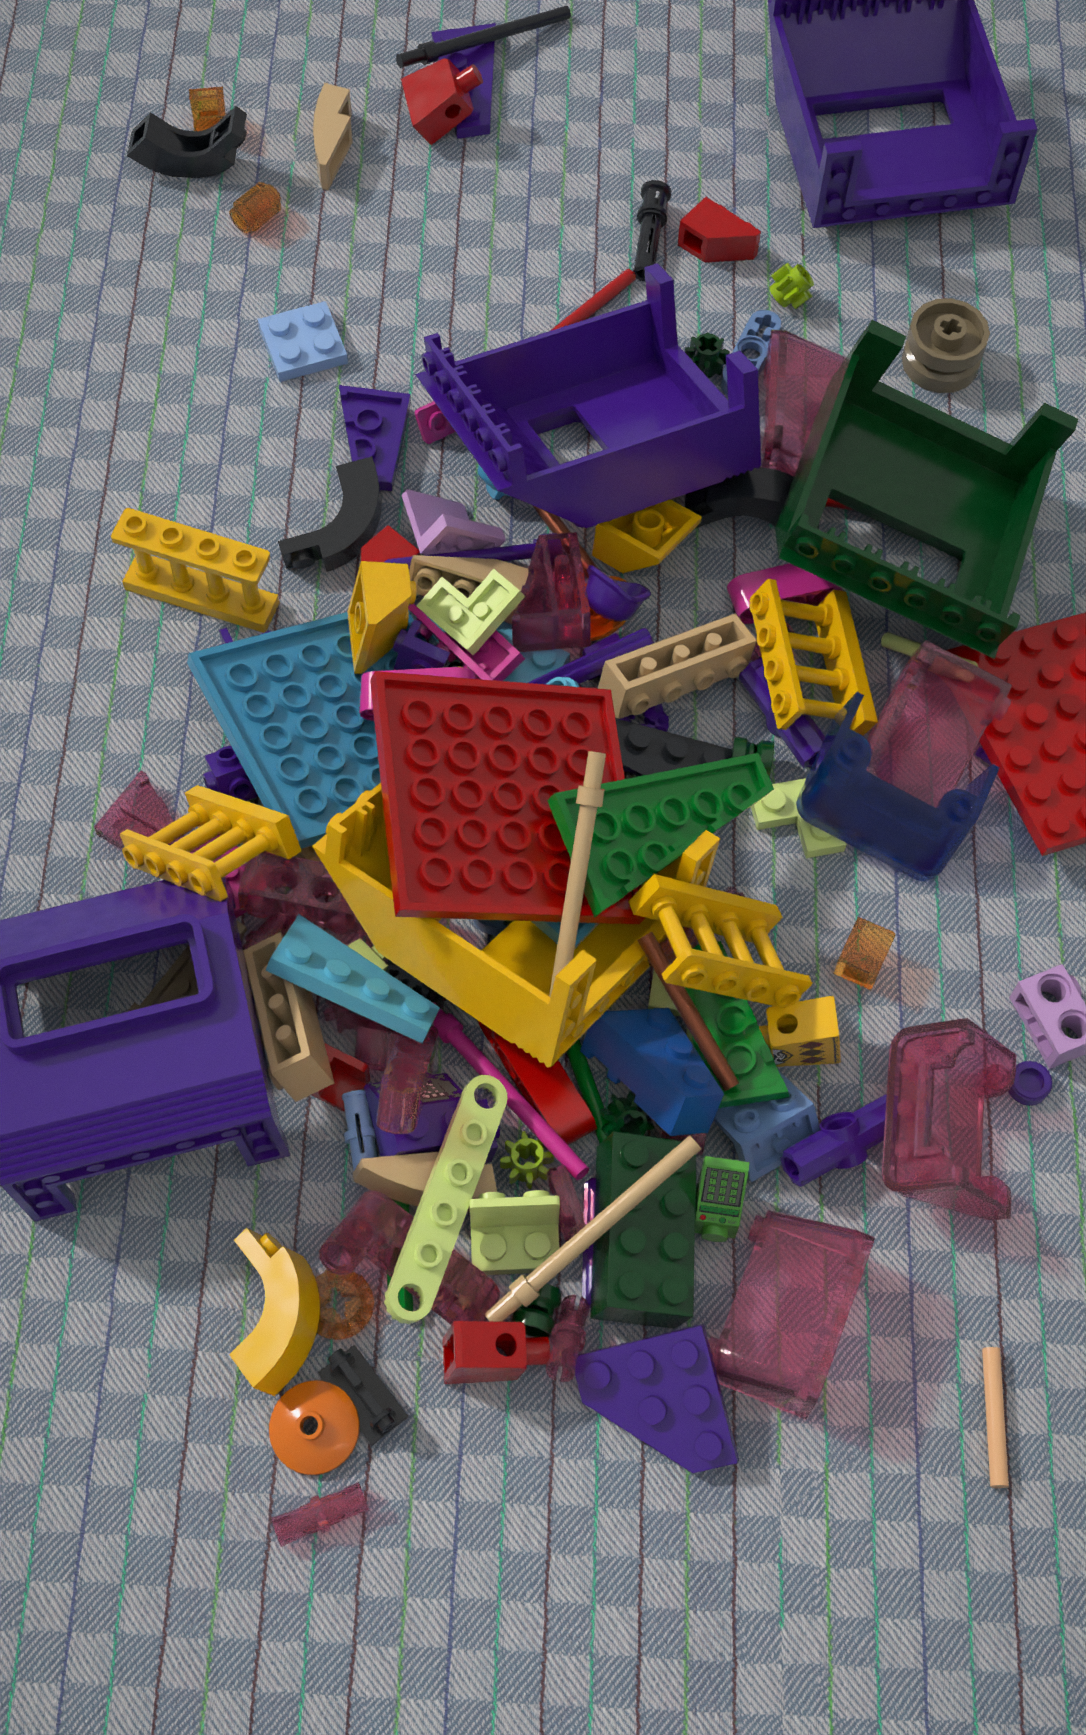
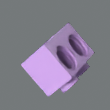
(1046, 1018)

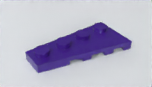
(482, 56)

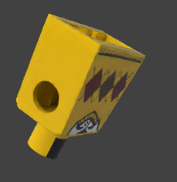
(803, 1033)

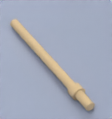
(589, 797)
(526, 1289)

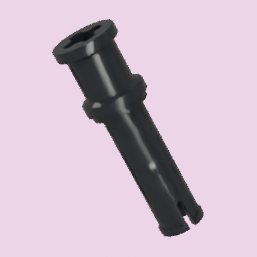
(652, 218)

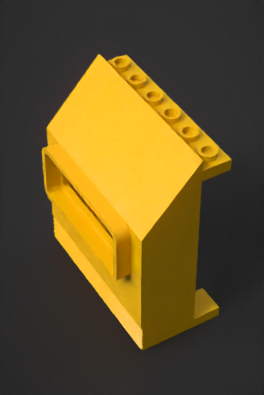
(512, 975)

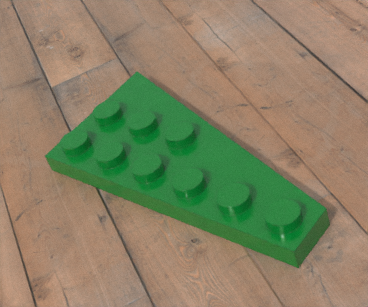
(655, 819)

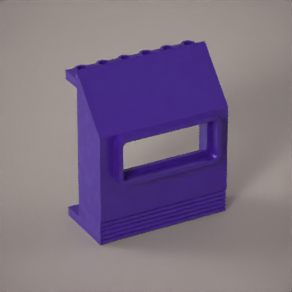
(885, 56)
(628, 385)
(137, 1079)

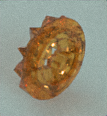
(357, 1311)

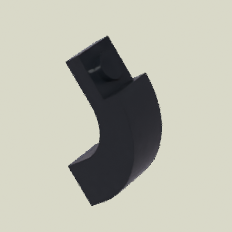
(185, 152)
(752, 494)
(349, 530)

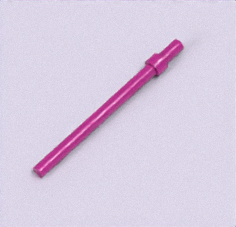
(451, 1031)

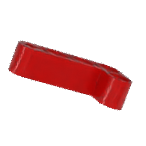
(545, 1089)

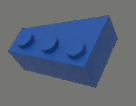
(658, 1065)

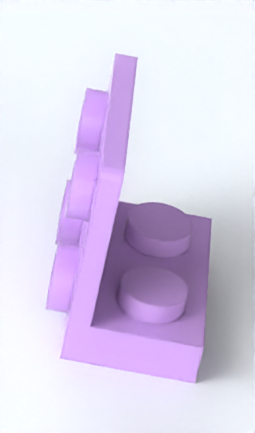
(445, 525)

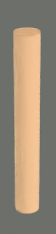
(995, 1417)

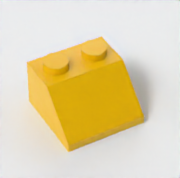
(643, 536)
(378, 610)

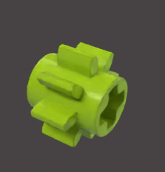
(791, 285)
(524, 1148)

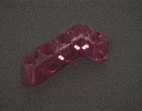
(406, 1074)
(377, 1230)

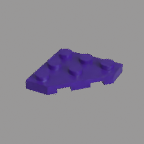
(663, 1395)

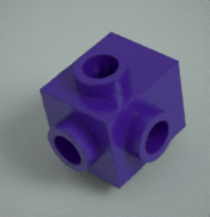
(228, 775)

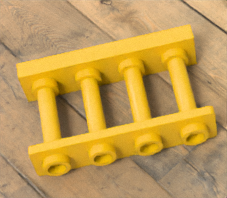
(189, 587)
(836, 643)
(214, 815)
(735, 919)

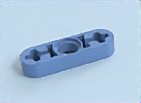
(750, 340)

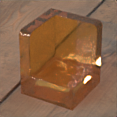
(207, 107)
(864, 953)

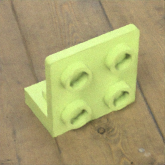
(513, 1232)

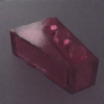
(555, 599)

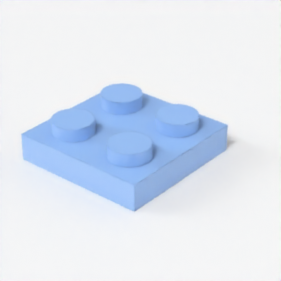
(302, 341)

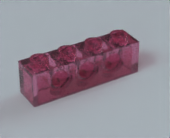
(308, 880)

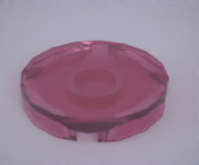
(570, 1214)

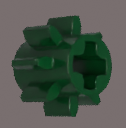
(708, 353)
(618, 1109)

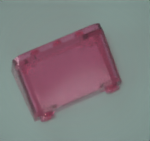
(795, 386)
(934, 722)
(937, 1114)
(790, 1310)

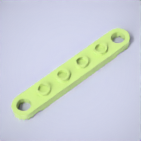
(446, 1199)

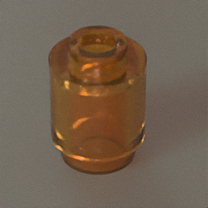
(255, 207)

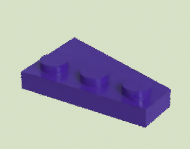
(376, 428)

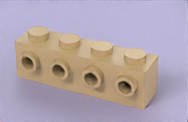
(677, 665)
(288, 1026)

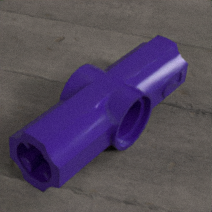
(802, 736)
(838, 1144)

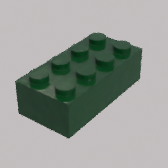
(648, 1256)

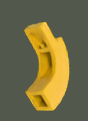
(289, 1317)

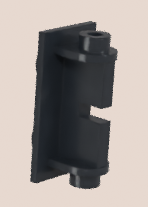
(375, 1404)

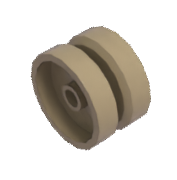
(945, 345)

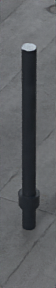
(431, 51)

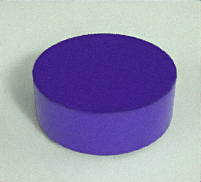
(1031, 1083)

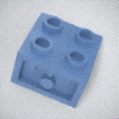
(768, 1128)

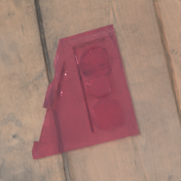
(135, 810)

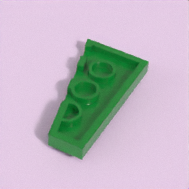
(742, 1045)

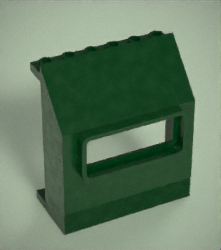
(927, 481)

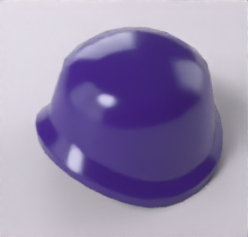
(614, 598)

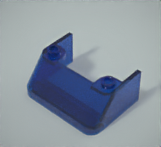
(879, 816)

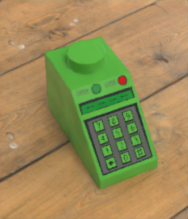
(720, 1198)

